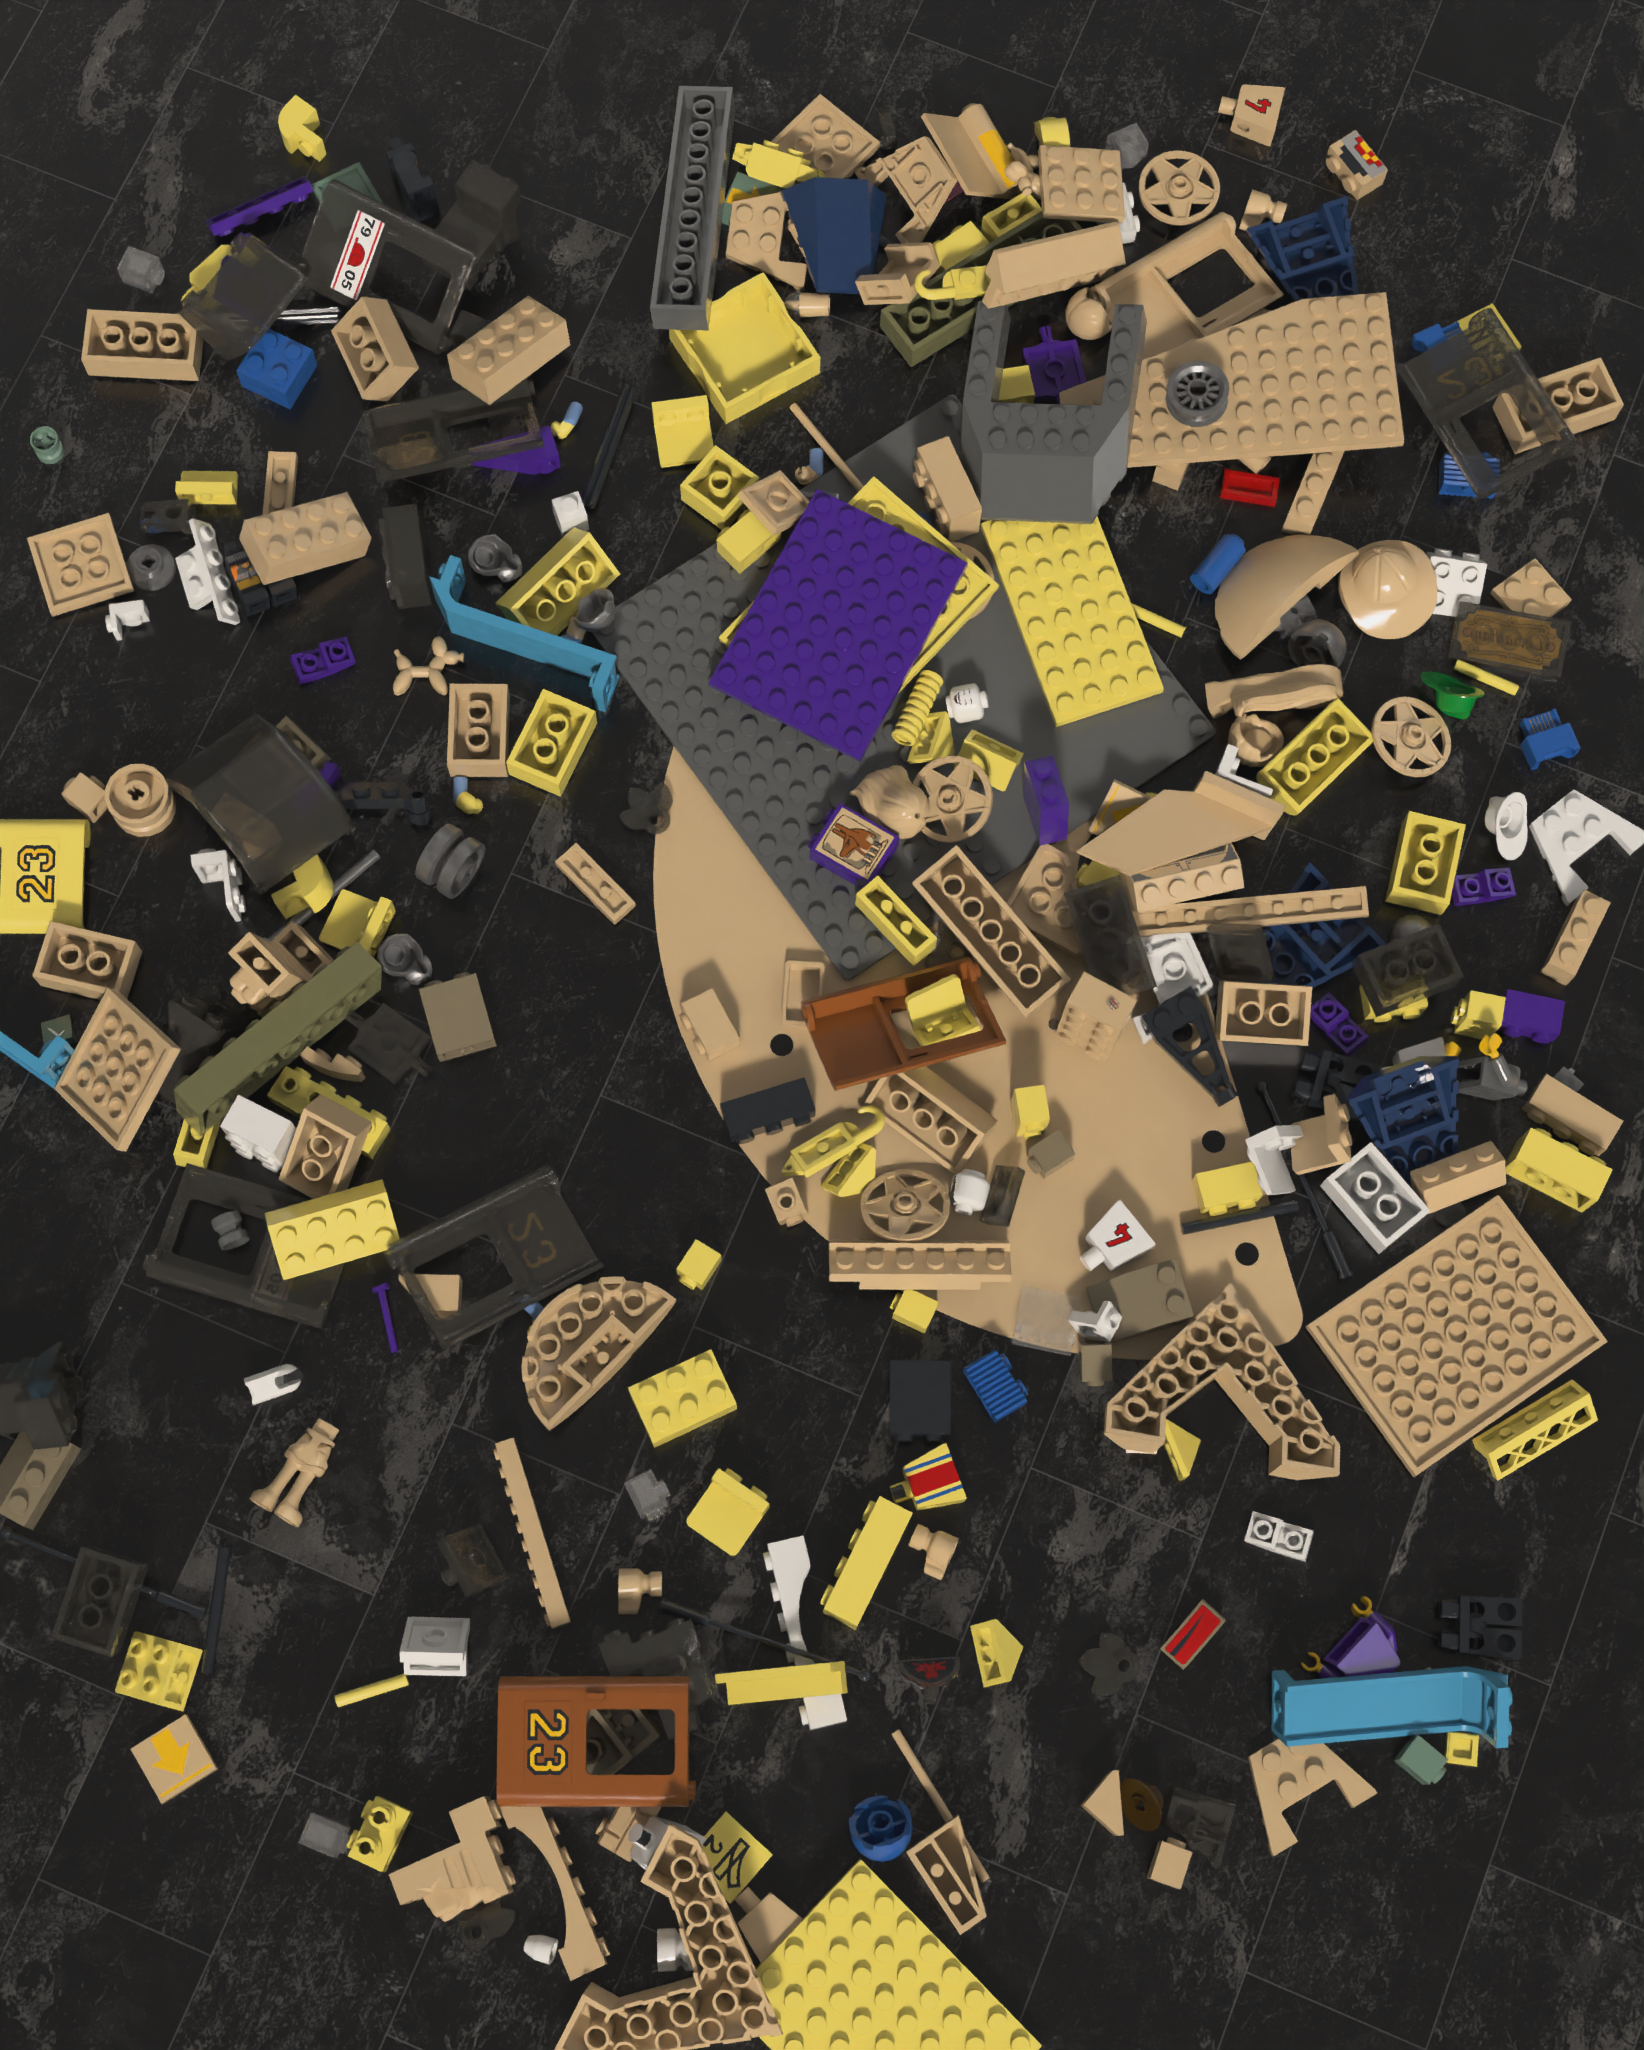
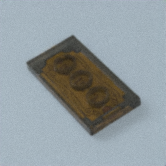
(1509, 639)

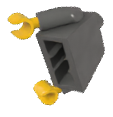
(1488, 1076)

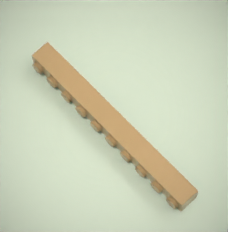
(533, 1535)

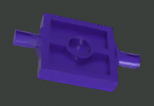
(1053, 366)

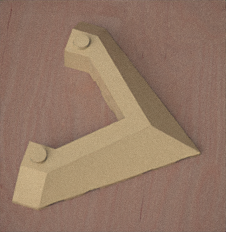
(1228, 1347)
(714, 2006)

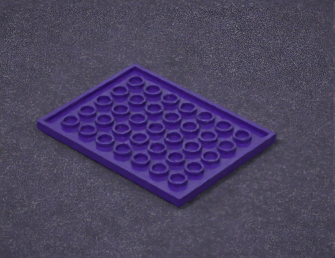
(838, 625)

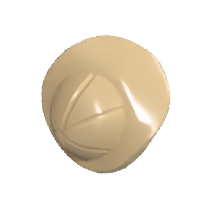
(1389, 589)

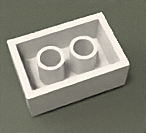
(258, 1133)
(1375, 1198)

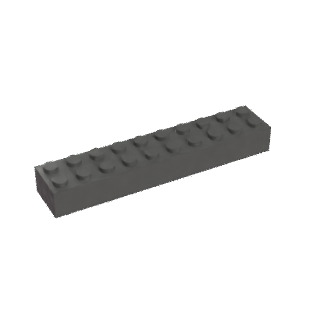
(693, 208)

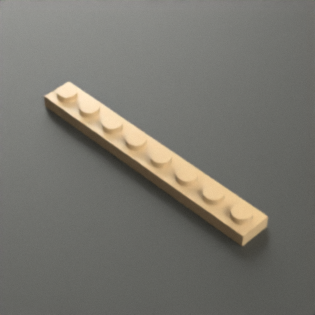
(1256, 910)

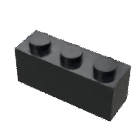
(768, 1111)

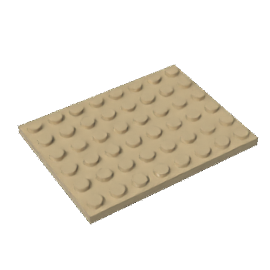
(1456, 1335)

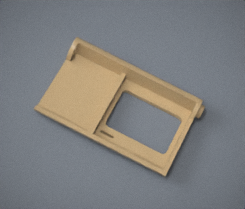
(1168, 317)

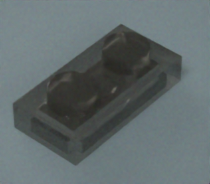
(1002, 1195)

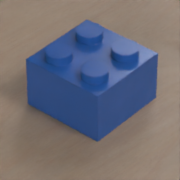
(277, 368)

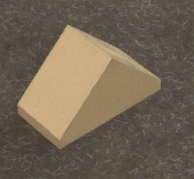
(1105, 1803)

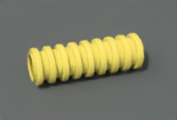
(917, 708)

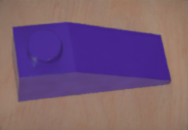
(534, 461)

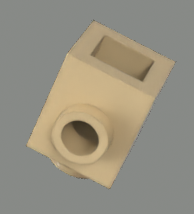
(86, 796)
(787, 1202)
(1169, 1863)

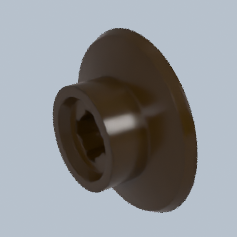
(1141, 1803)

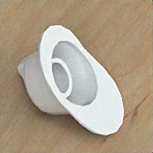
(1508, 822)

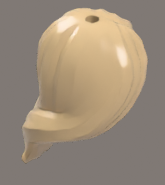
(893, 801)

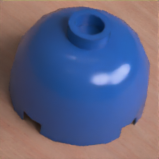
(881, 1828)

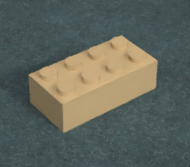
(141, 345)
(508, 350)
(1580, 394)
(304, 538)
(1090, 1021)

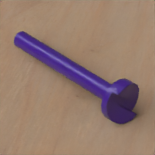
(386, 1315)

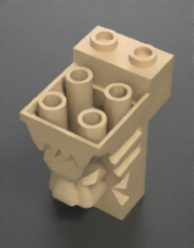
(275, 967)
(461, 1873)

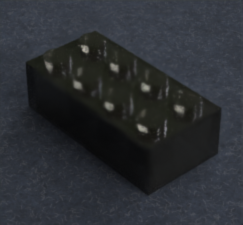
(1109, 936)

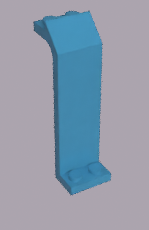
(522, 639)
(48, 1066)
(1391, 1706)

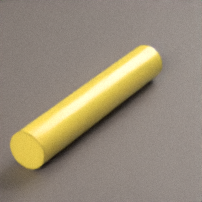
(1158, 621)
(1486, 677)
(371, 1690)

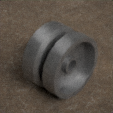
(450, 861)

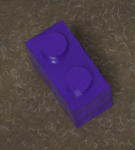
(1532, 1016)

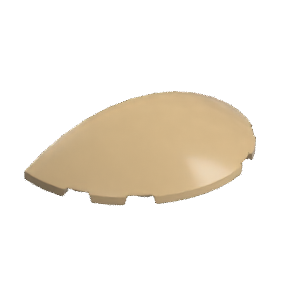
(1271, 582)
(585, 1341)

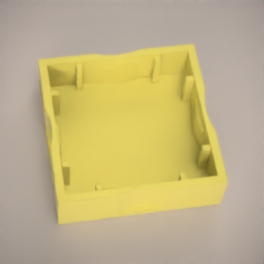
(749, 350)

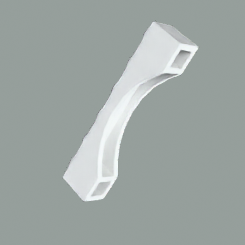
(790, 1568)

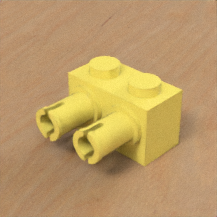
(379, 1833)

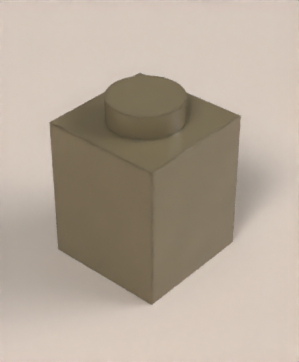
(1050, 1154)
(1094, 1362)

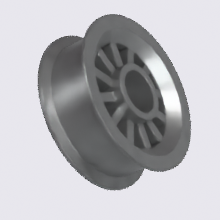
(1190, 379)

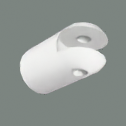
(271, 1383)

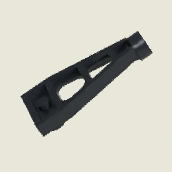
(1173, 1014)

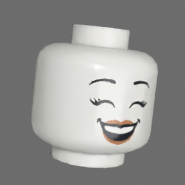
(966, 703)

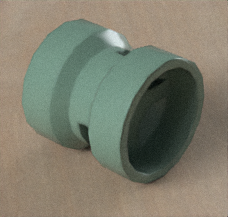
(41, 442)

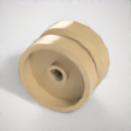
(140, 800)

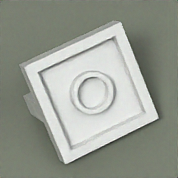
(435, 1646)

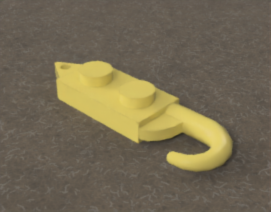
(956, 284)
(831, 1145)

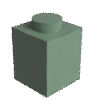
(1421, 1760)

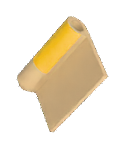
(974, 152)

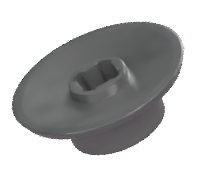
(158, 575)

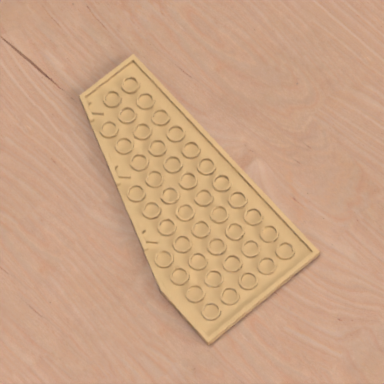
(1297, 381)

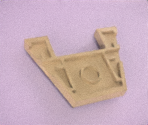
(921, 179)
(757, 238)
(1293, 1772)

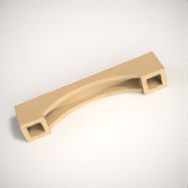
(582, 1948)

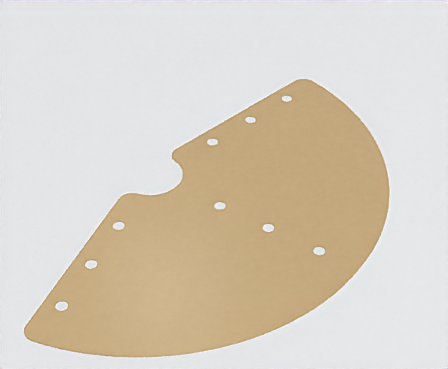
(1126, 1118)

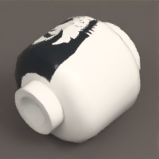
(969, 1191)

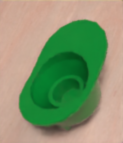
(1452, 695)

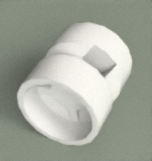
(671, 1951)

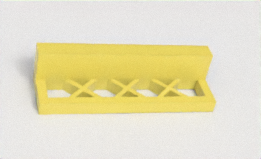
(1536, 1423)
(784, 1682)

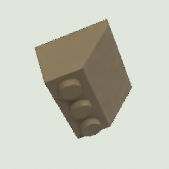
(31, 1479)

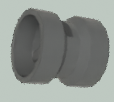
(230, 1231)

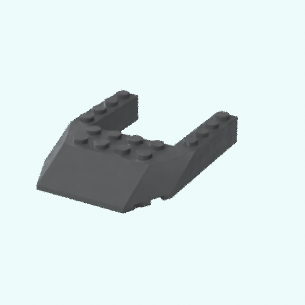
(1048, 457)

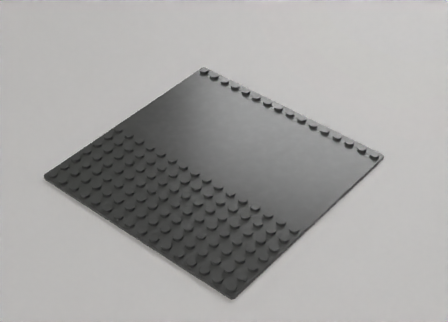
(783, 783)

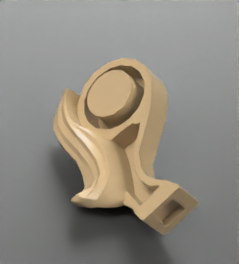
(1296, 688)

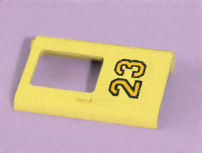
(42, 873)

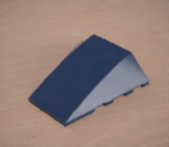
(837, 229)
(1311, 252)
(1320, 949)
(1411, 1111)

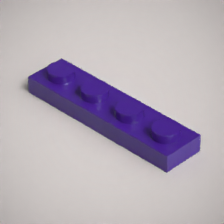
(269, 202)

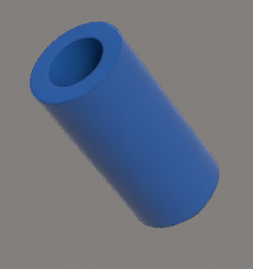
(1218, 563)

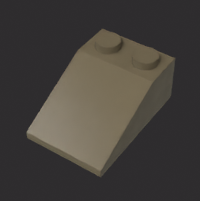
(1145, 1299)

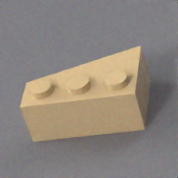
(950, 1874)

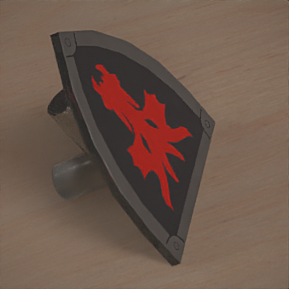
(930, 1673)

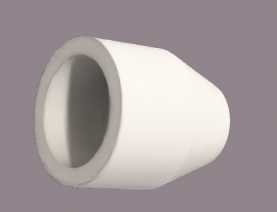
(541, 1948)

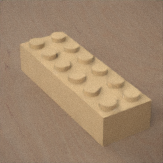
(991, 932)

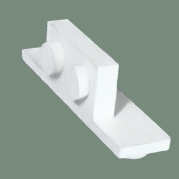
(205, 575)

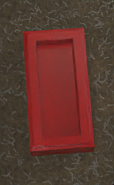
(1249, 487)

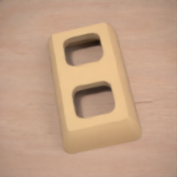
(792, 995)

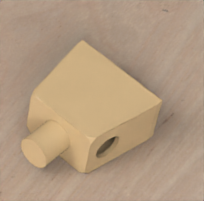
(765, 1921)

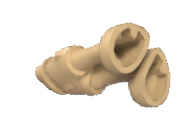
(310, 1458)

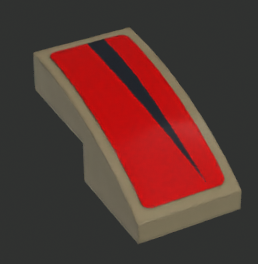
(1193, 1634)

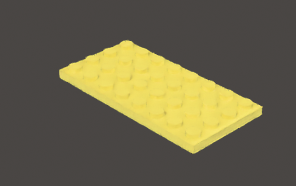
(1072, 616)

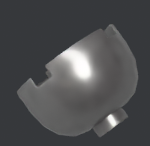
(1317, 643)

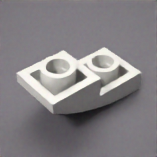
(1279, 1536)

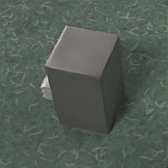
(1567, 1078)

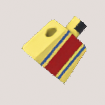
(930, 1481)

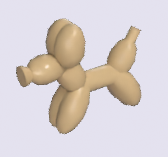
(1022, 171)
(433, 671)

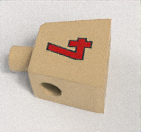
(1254, 112)

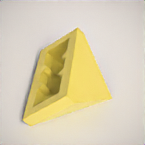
(934, 739)
(852, 1172)
(1181, 1449)
(995, 1651)

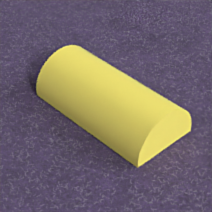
(1315, 757)

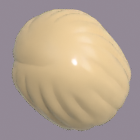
(1086, 316)
(1256, 739)

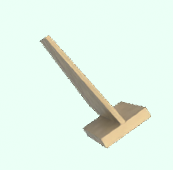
(1184, 825)

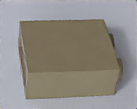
(457, 1016)

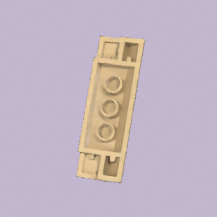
(1053, 264)
(919, 1263)

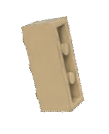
(1575, 937)
(1572, 1116)
(1459, 1176)

